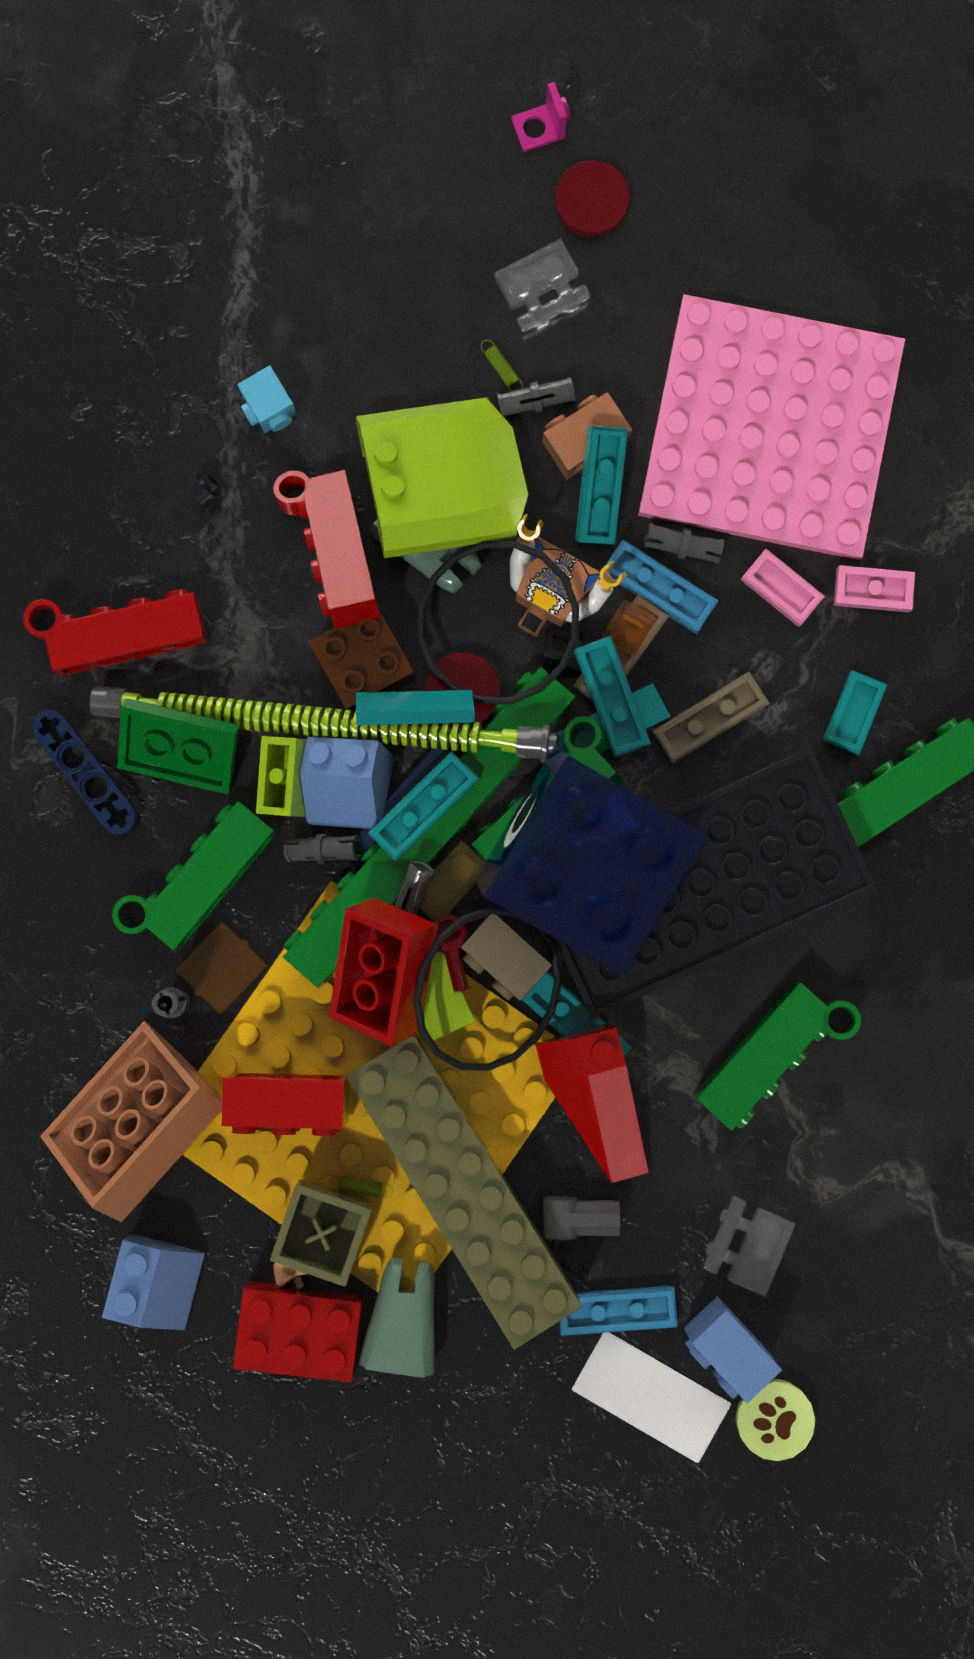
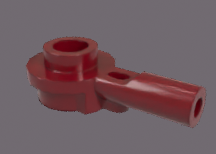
(450, 948)

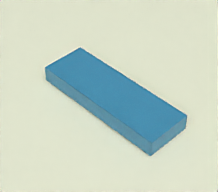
(661, 587)
(622, 1311)

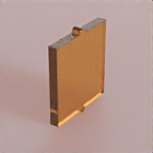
(221, 968)

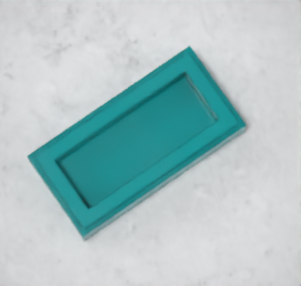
(854, 713)

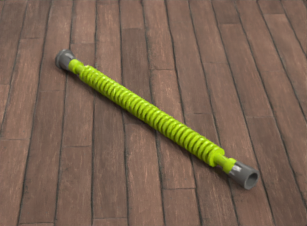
(525, 742)

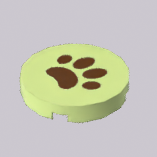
(776, 1421)

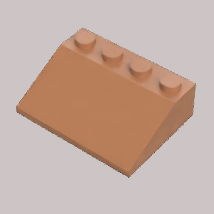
(131, 1122)

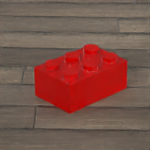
(380, 970)
(285, 1103)
(298, 1331)

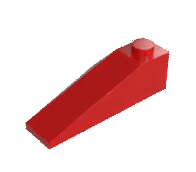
(595, 1091)

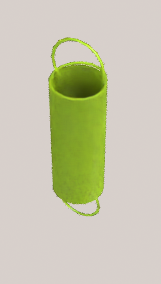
(501, 365)
(360, 1187)

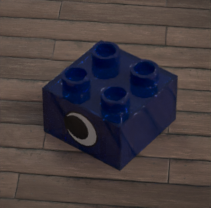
(589, 861)

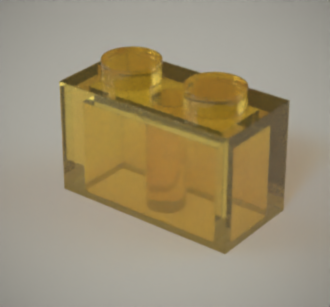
(451, 881)

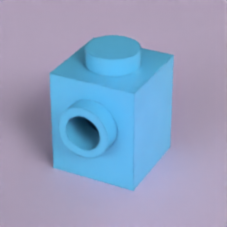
(266, 401)

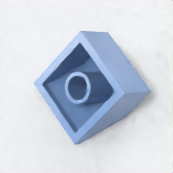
(345, 781)
(153, 1284)

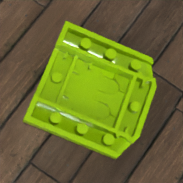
(443, 476)

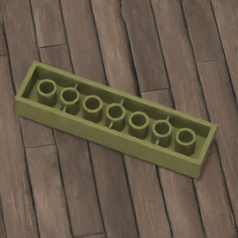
(464, 1191)

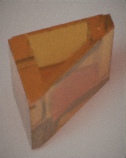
(629, 627)

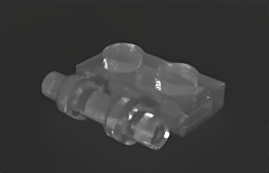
(536, 275)
(760, 1250)

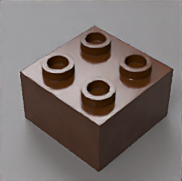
(362, 659)

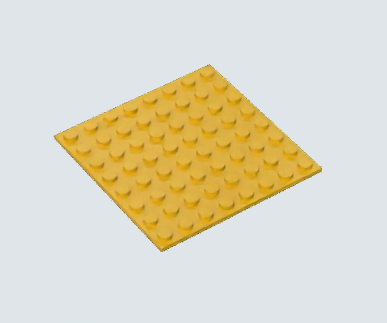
(290, 1032)

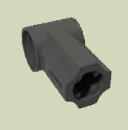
(568, 1218)

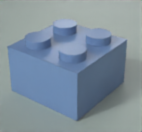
(735, 1353)

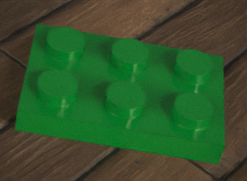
(177, 746)

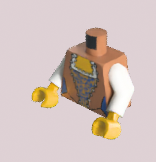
(543, 590)

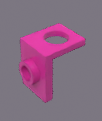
(552, 114)

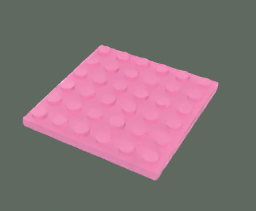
(772, 427)

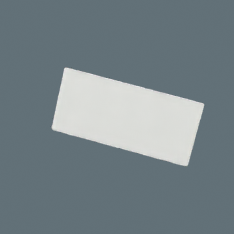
(651, 1396)

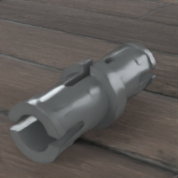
(558, 391)
(684, 543)
(323, 848)
(164, 998)

